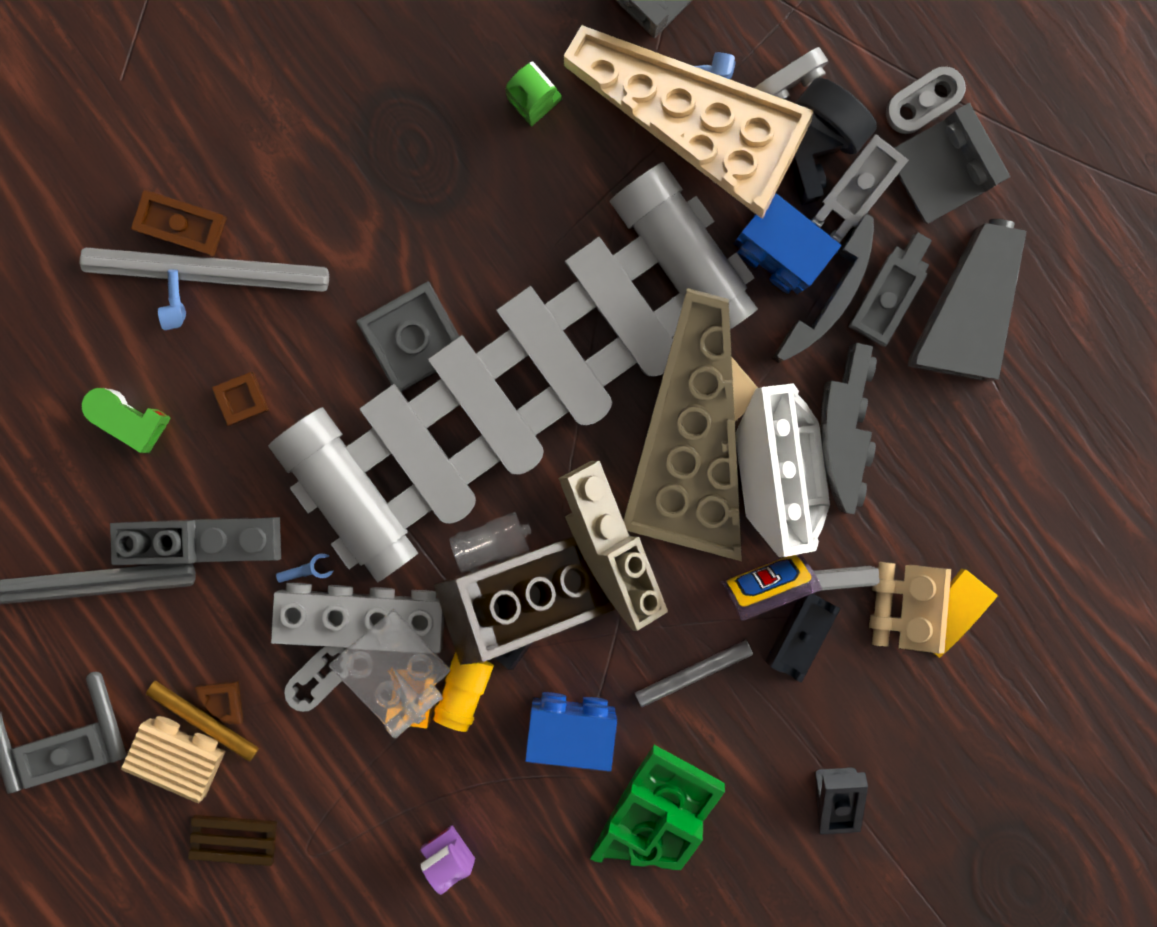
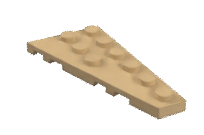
(716, 124)

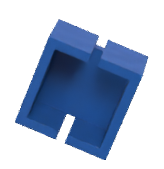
(786, 246)
(572, 732)

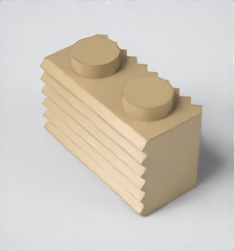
(174, 758)

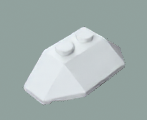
(783, 470)

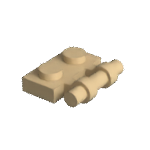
(923, 607)

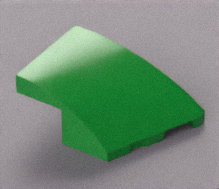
(660, 813)

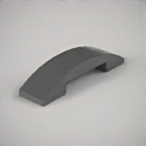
(856, 251)

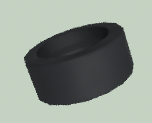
(838, 114)

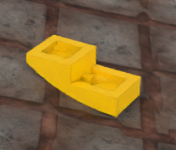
(966, 604)

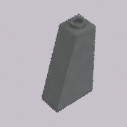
(975, 308)

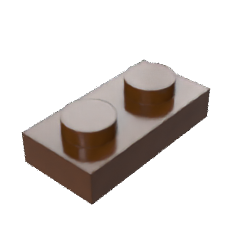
(178, 223)

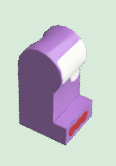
(446, 860)

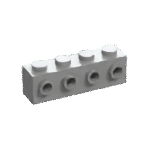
(342, 617)

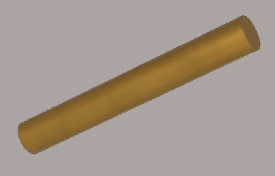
(202, 721)

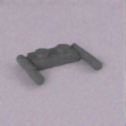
(64, 752)

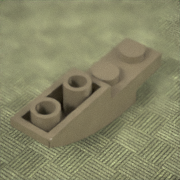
(610, 552)

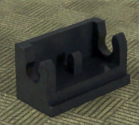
(802, 636)

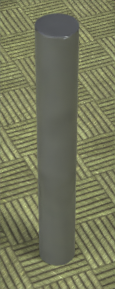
(694, 673)

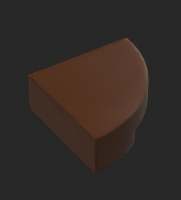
(222, 701)

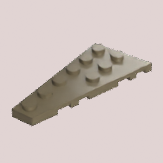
(689, 457)

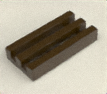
(232, 856)

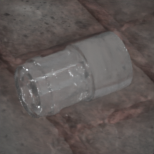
(491, 542)

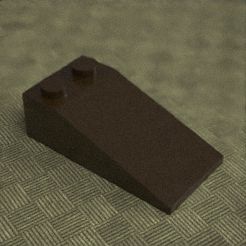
(520, 601)

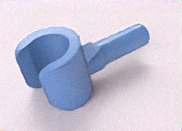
(722, 65)
(175, 313)
(304, 570)

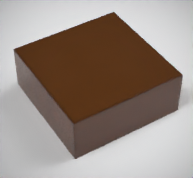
(240, 398)

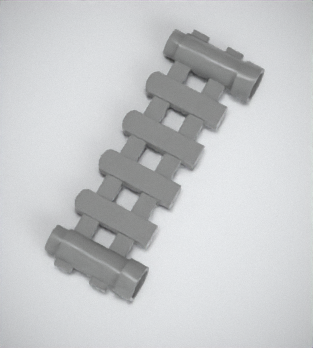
(336, 476)

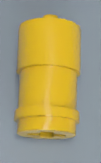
(461, 694)

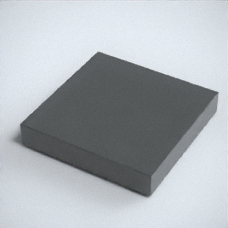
(408, 335)

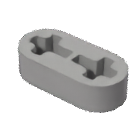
(306, 673)

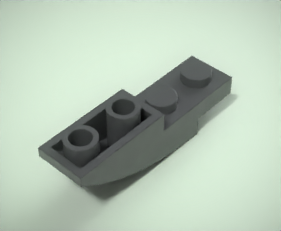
(845, 447)
(195, 541)

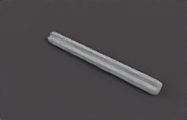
(205, 269)

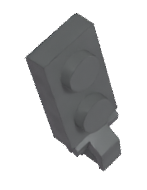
(892, 291)

